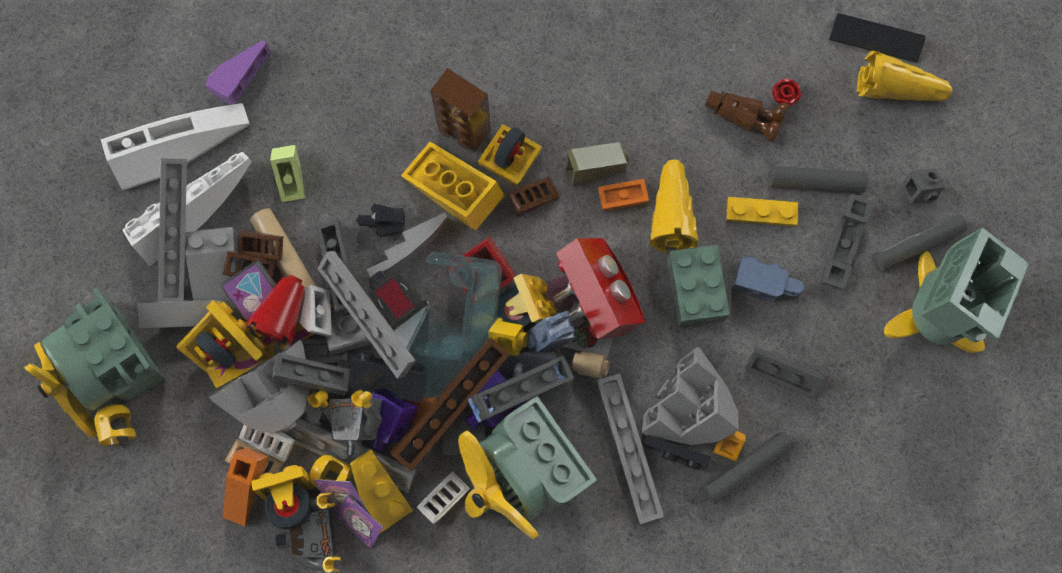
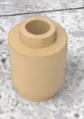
(590, 364)

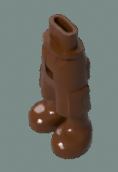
(745, 111)

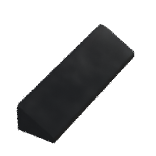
(877, 37)

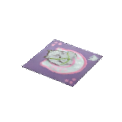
(339, 491)
(359, 521)

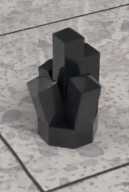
(384, 219)

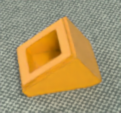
(730, 446)

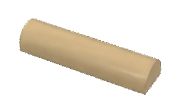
(291, 264)

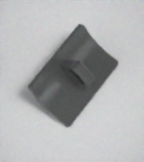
(524, 362)

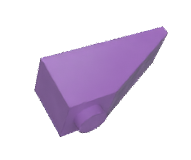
(234, 75)

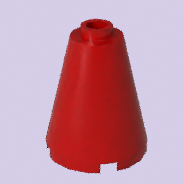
(279, 311)

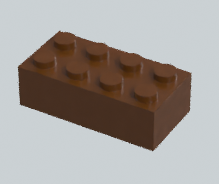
(461, 110)

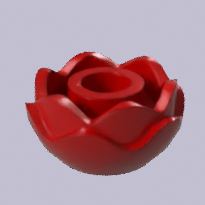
(788, 86)

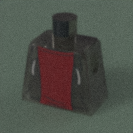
(396, 299)

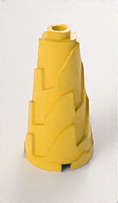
(897, 80)
(673, 214)

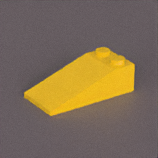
(454, 185)

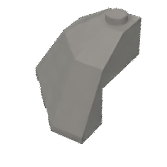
(262, 401)
(693, 406)

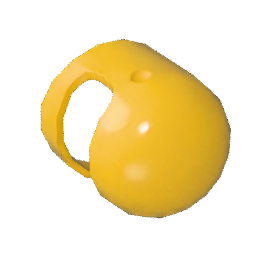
(102, 421)
(324, 464)

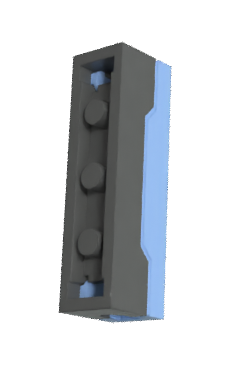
(520, 388)

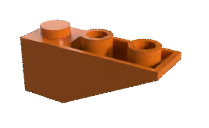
(239, 495)

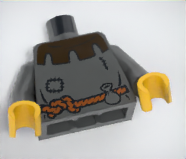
(351, 418)
(314, 539)

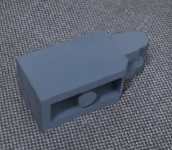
(765, 280)
(550, 333)

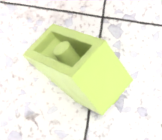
(287, 173)

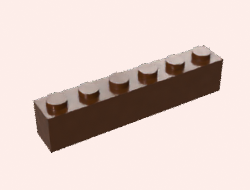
(449, 404)

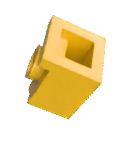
(509, 336)

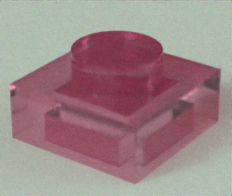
(557, 285)

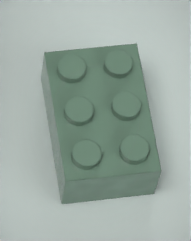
(698, 285)

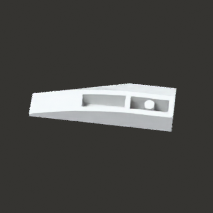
(138, 152)
(202, 200)

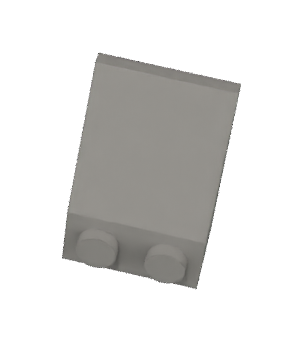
(206, 258)

